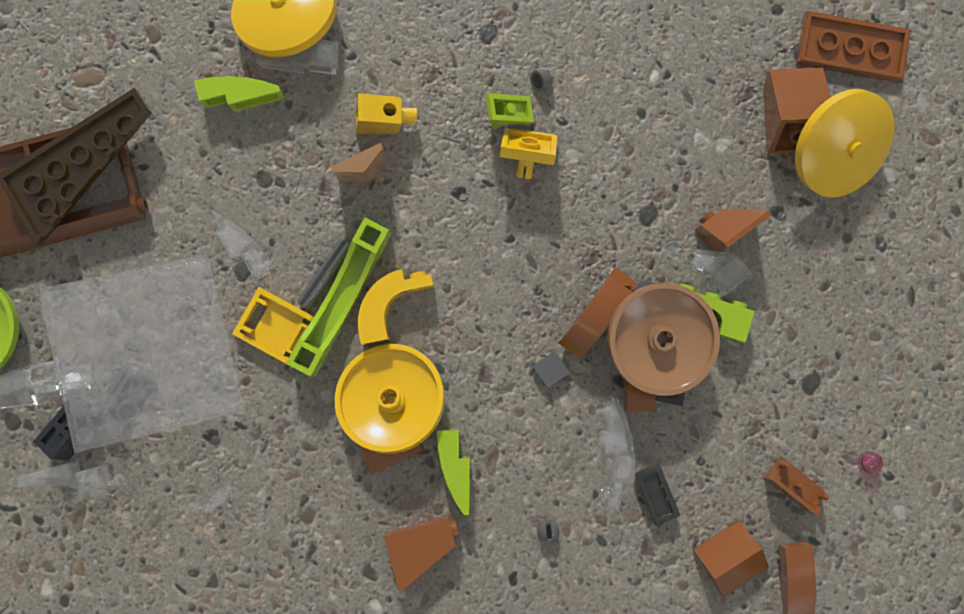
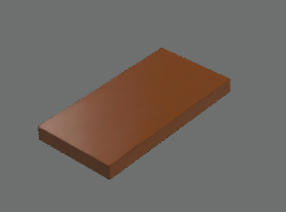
(853, 46)

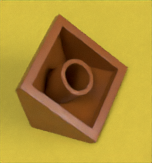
(731, 558)

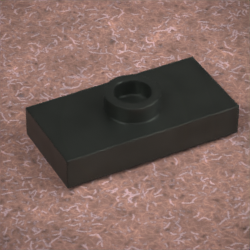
(656, 494)

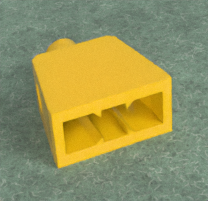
(372, 116)

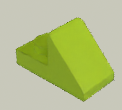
(509, 109)

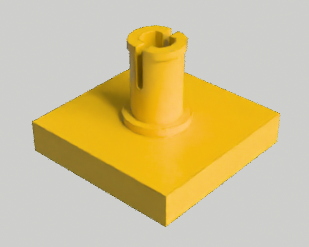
(528, 148)

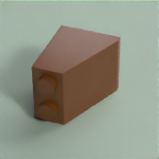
(788, 104)

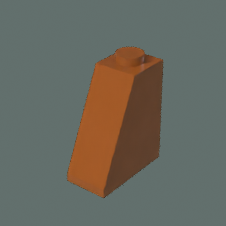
(419, 546)

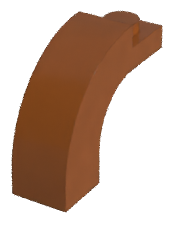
(597, 314)

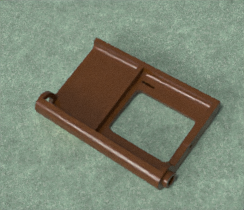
(13, 233)

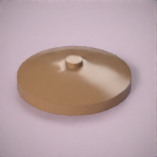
(663, 339)

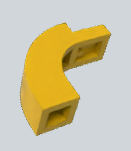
(377, 301)

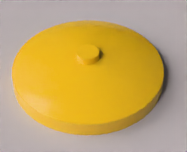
(282, 26)
(844, 142)
(389, 398)

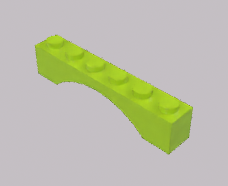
(326, 325)

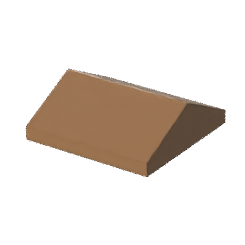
(362, 166)

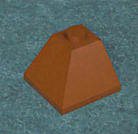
(728, 226)

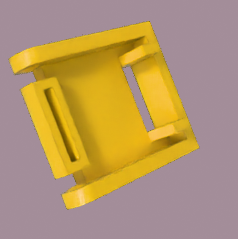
(278, 327)

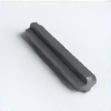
(324, 274)

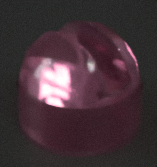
(867, 458)

